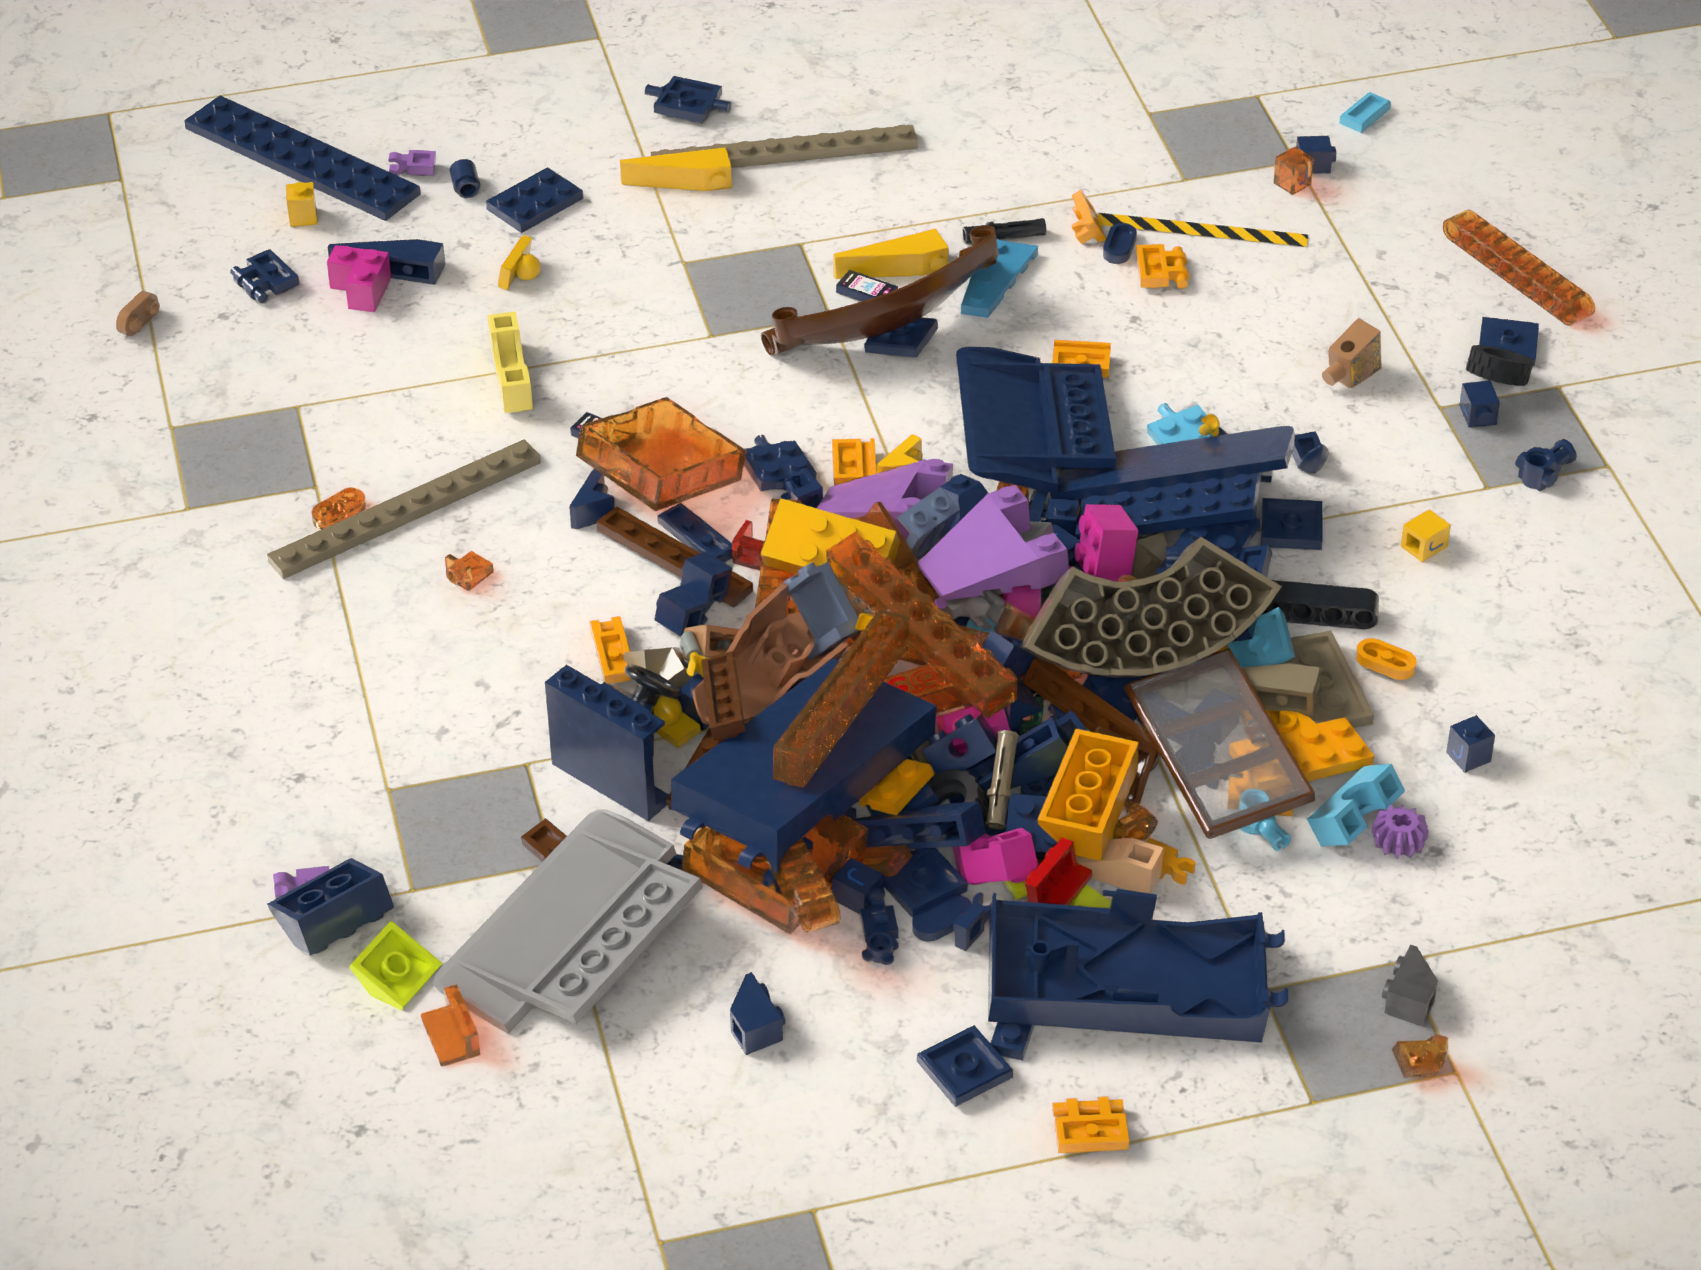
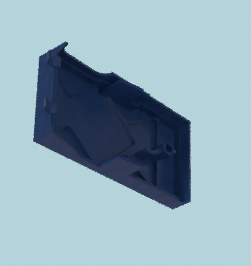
(735, 785)
(1129, 971)

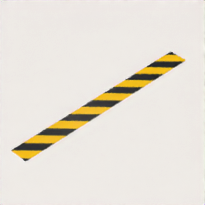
(1207, 230)

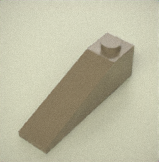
(1286, 686)

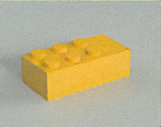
(804, 534)

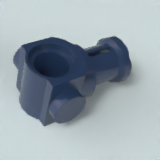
(1541, 466)

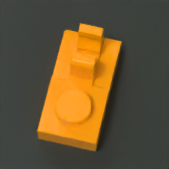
(1088, 224)

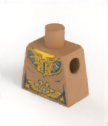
(1354, 355)

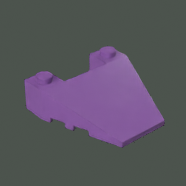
(895, 488)
(990, 553)

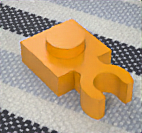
(1172, 864)

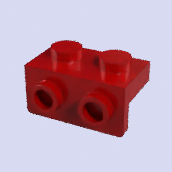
(1058, 876)

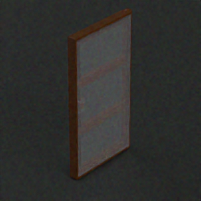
(1219, 744)

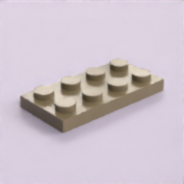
(1339, 689)

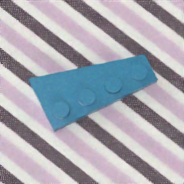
(989, 284)

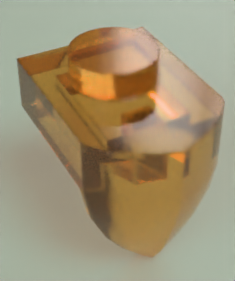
(1137, 824)
(1421, 1057)

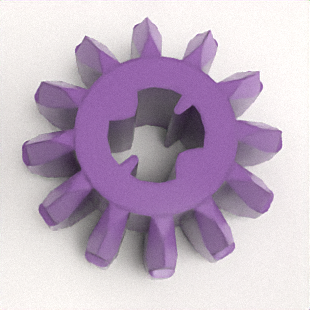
(1400, 831)

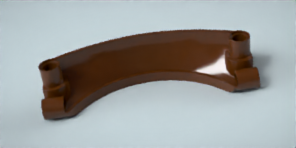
(885, 311)

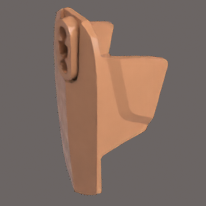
(765, 656)

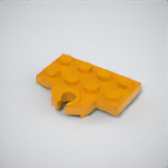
(1323, 747)

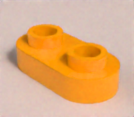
(1386, 659)

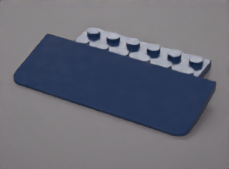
(1031, 417)
(1183, 480)

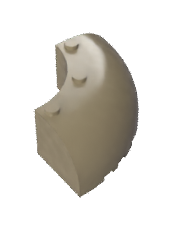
(1150, 621)

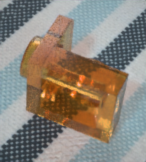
(468, 570)

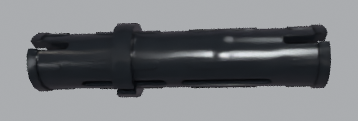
(1011, 230)

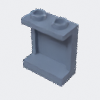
(823, 607)

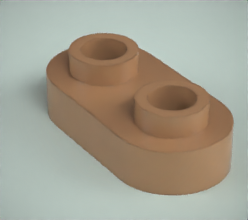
(137, 313)

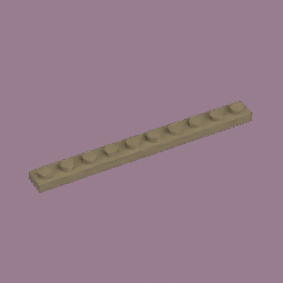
(813, 146)
(403, 509)

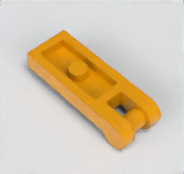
(610, 647)

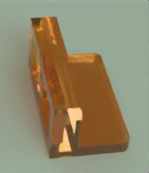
(451, 1029)

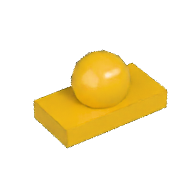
(519, 264)
(678, 726)

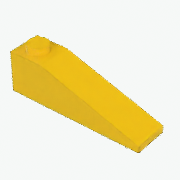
(686, 170)
(902, 256)

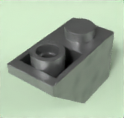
(1412, 990)

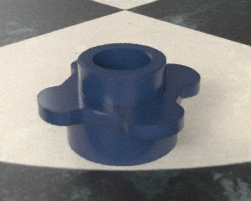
(880, 948)

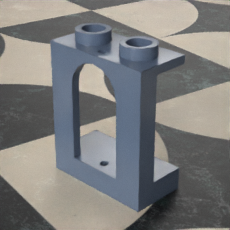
(920, 521)

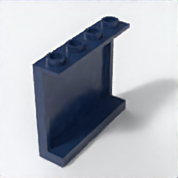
(603, 741)

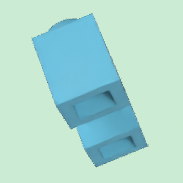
(1341, 815)

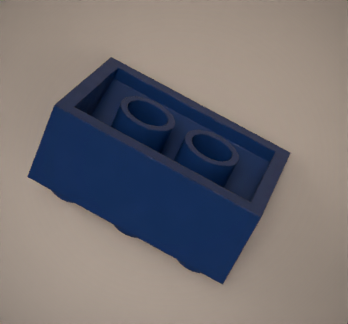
(332, 905)

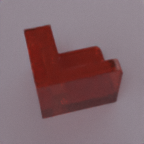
(747, 549)

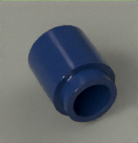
(464, 178)

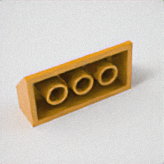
(1090, 791)

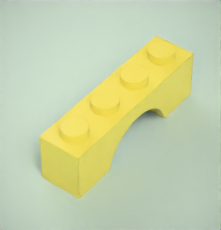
(509, 362)

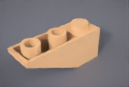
(1127, 865)

